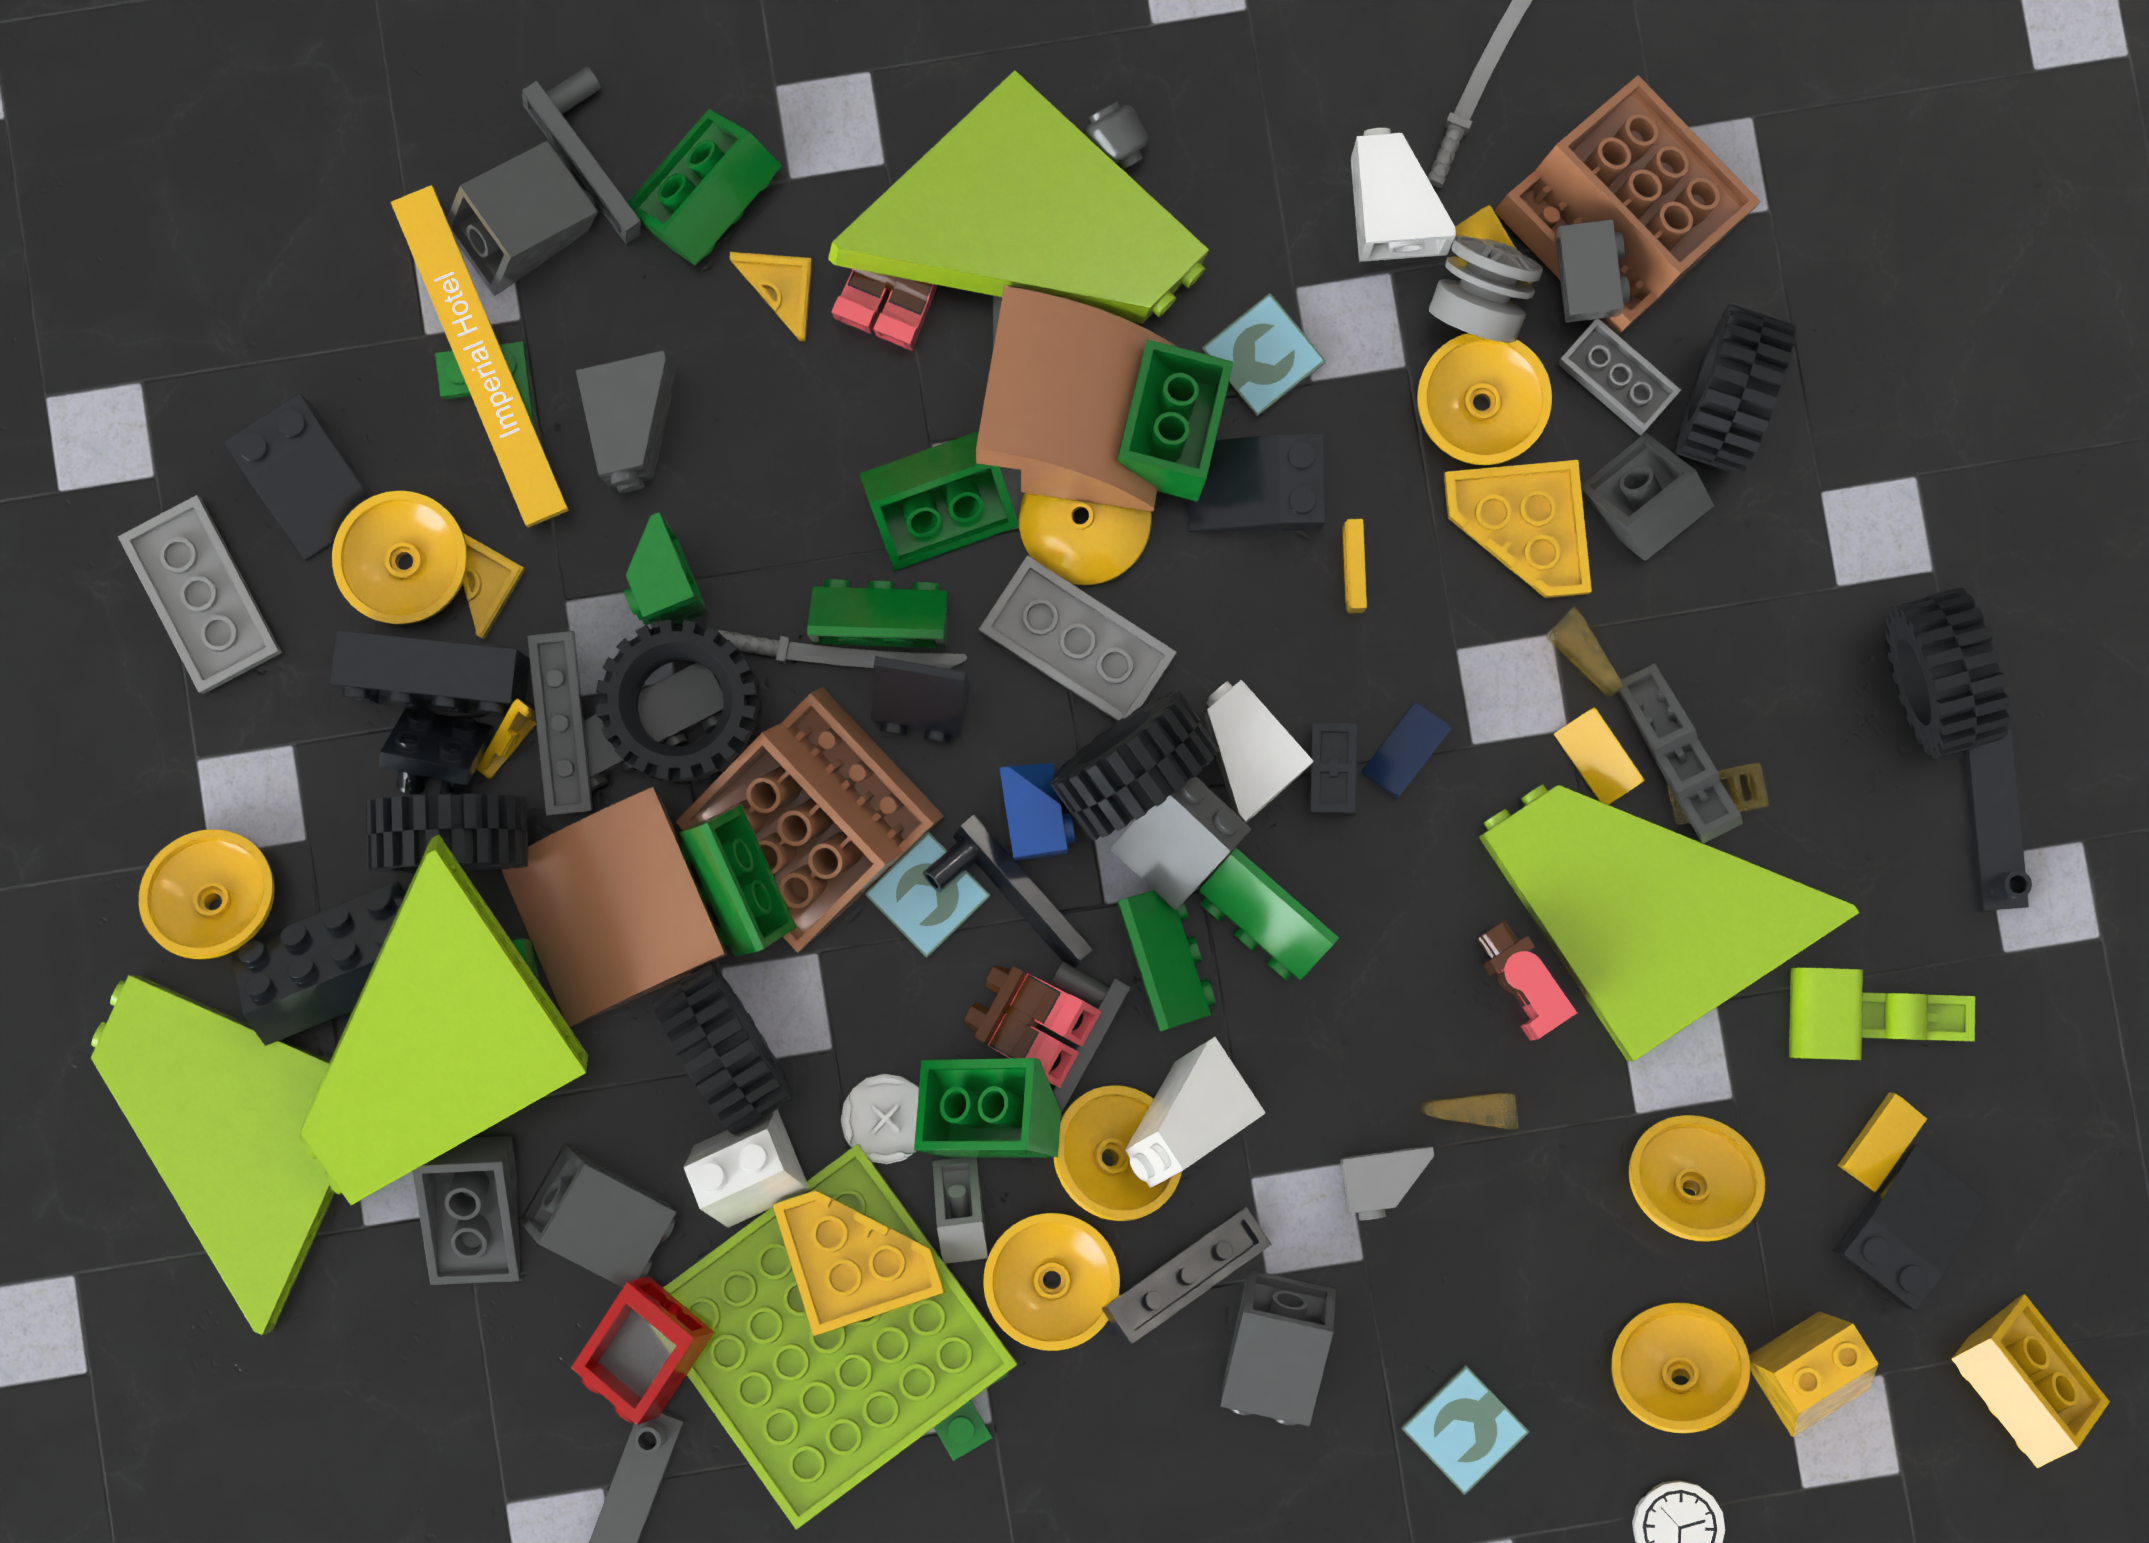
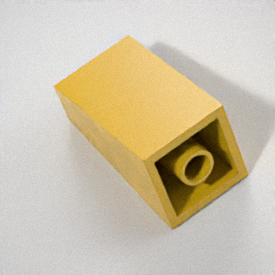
(1813, 1370)

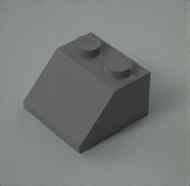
(1647, 496)

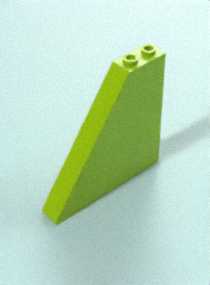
(1027, 207)
(1648, 915)
(438, 1040)
(222, 1133)

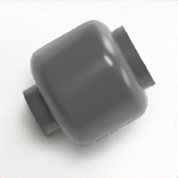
(1118, 133)

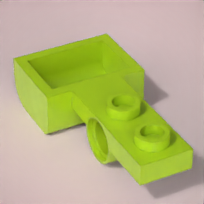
(1834, 1015)

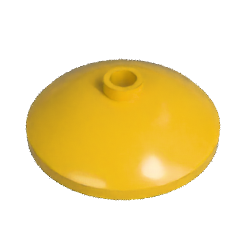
(1503, 374)
(374, 541)
(1087, 551)
(194, 874)
(1106, 1123)
(1706, 1159)
(1044, 1315)
(1686, 1343)

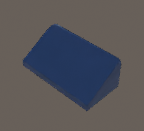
(1406, 750)

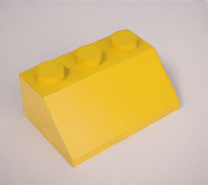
(2031, 1382)

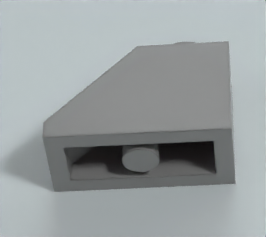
(1381, 1179)
(959, 1210)

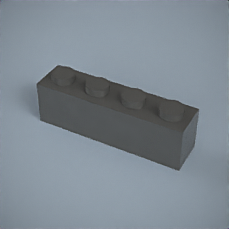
(667, 713)

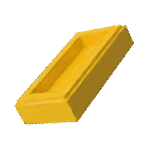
(1354, 566)

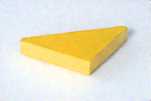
(782, 284)
(488, 584)
(512, 732)

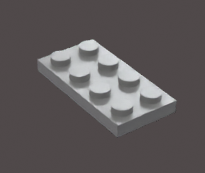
(199, 594)
(1077, 640)

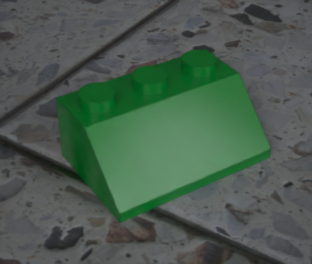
(703, 186)
(1174, 418)
(937, 501)
(662, 578)
(879, 615)
(737, 881)
(1266, 916)
(1166, 960)
(986, 1109)

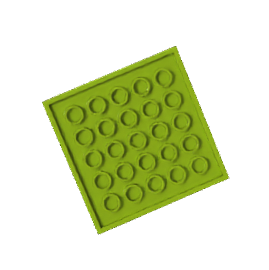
(837, 1403)

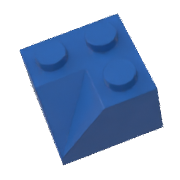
(1035, 812)

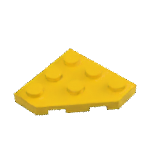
(1527, 521)
(851, 1263)

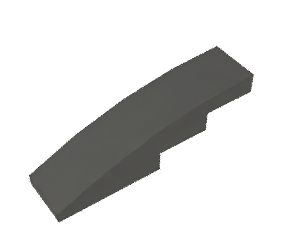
(1679, 753)

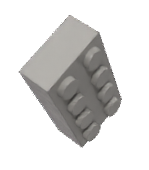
(1618, 376)

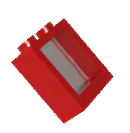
(642, 1350)

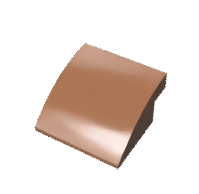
(1647, 175)
(1063, 399)
(822, 809)
(614, 908)

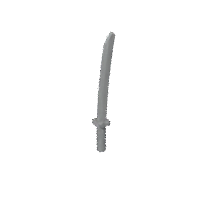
(1459, 121)
(787, 650)

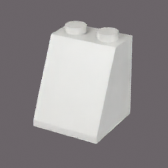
(1395, 201)
(1254, 749)
(1192, 1114)
(745, 1171)

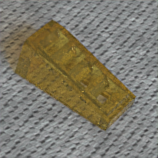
(1580, 646)
(1756, 786)
(1488, 1110)

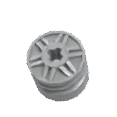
(1482, 297)

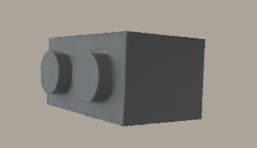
(1591, 270)

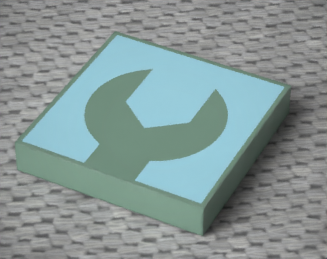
(1266, 354)
(919, 909)
(1464, 1429)

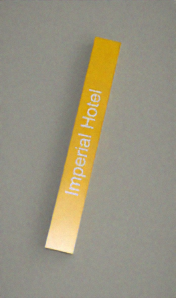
(479, 356)

